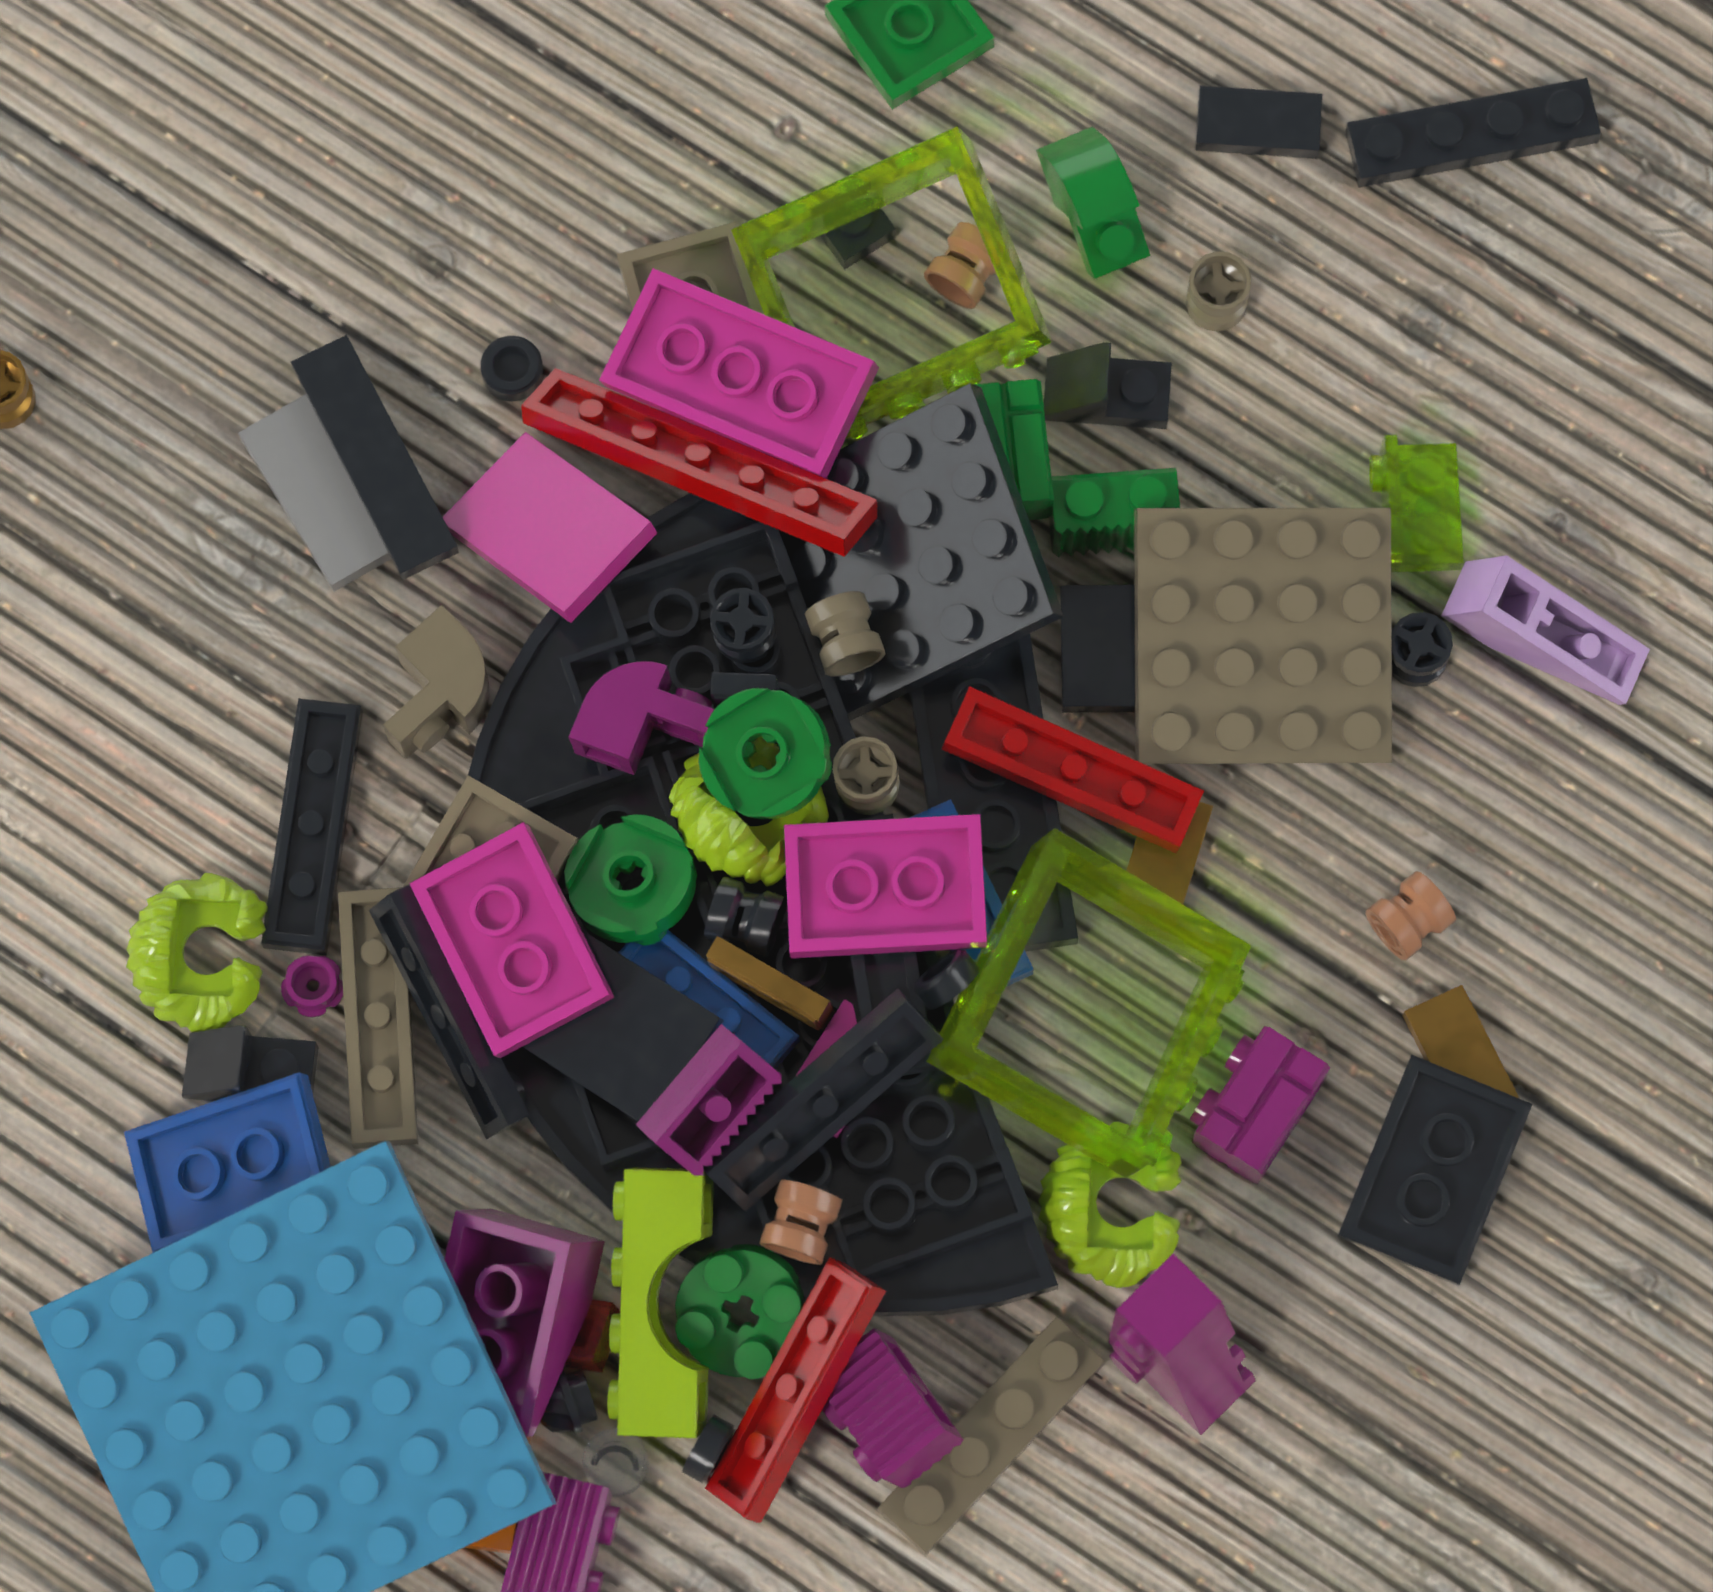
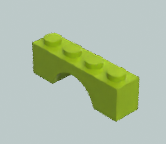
(657, 1385)

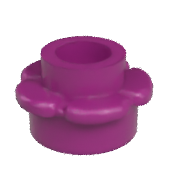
(309, 969)

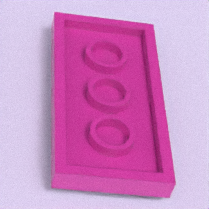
(739, 373)

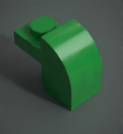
(1097, 197)

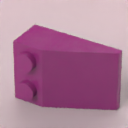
(526, 1297)

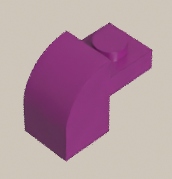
(627, 707)

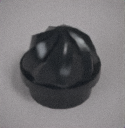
(569, 1404)

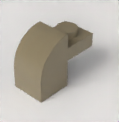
(453, 680)

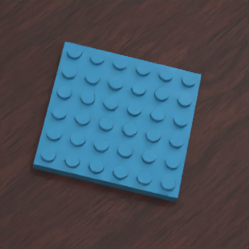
(295, 1395)

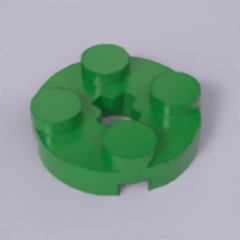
(729, 744)
(644, 911)
(706, 1325)

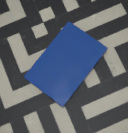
(225, 1156)

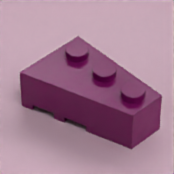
(1177, 1341)

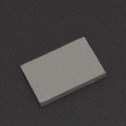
(315, 492)

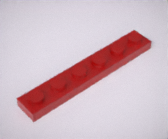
(700, 462)

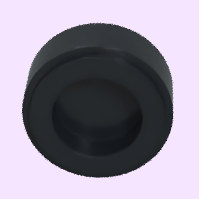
(511, 368)
(946, 978)
(708, 1449)

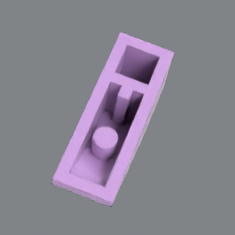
(1544, 628)

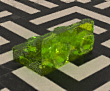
(1424, 502)

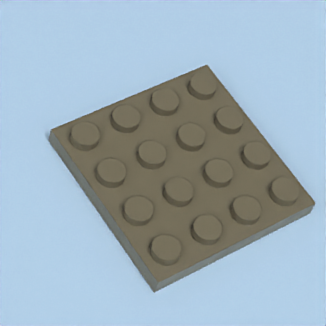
(1263, 635)

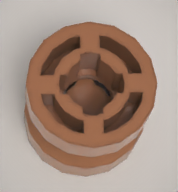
(963, 267)
(1410, 915)
(798, 1212)

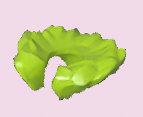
(720, 834)
(158, 952)
(1085, 1239)

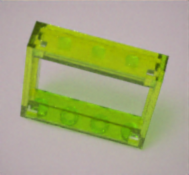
(871, 190)
(1150, 911)

